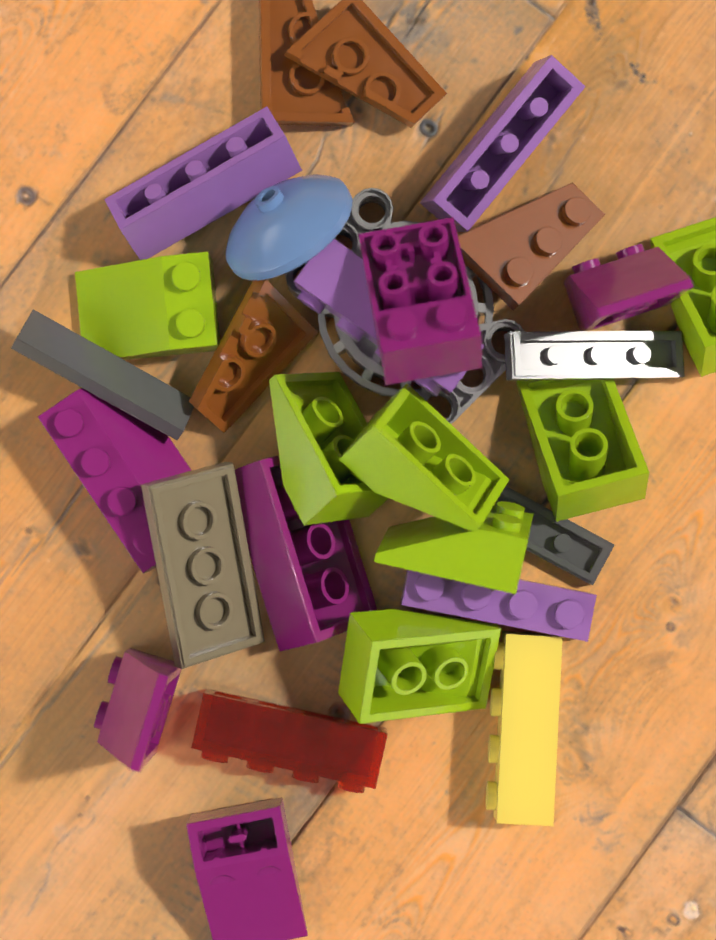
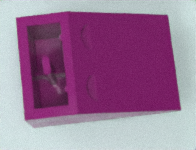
(421, 301)
(247, 872)

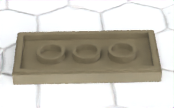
(203, 563)

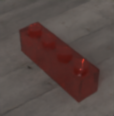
(289, 739)

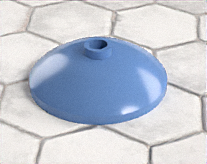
(287, 226)

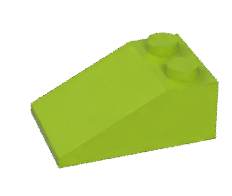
(150, 306)
(695, 311)
(314, 428)
(583, 445)
(424, 462)
(484, 558)
(415, 664)

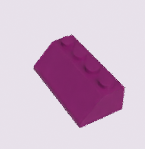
(112, 460)
(305, 572)

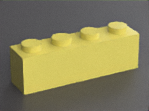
(526, 729)

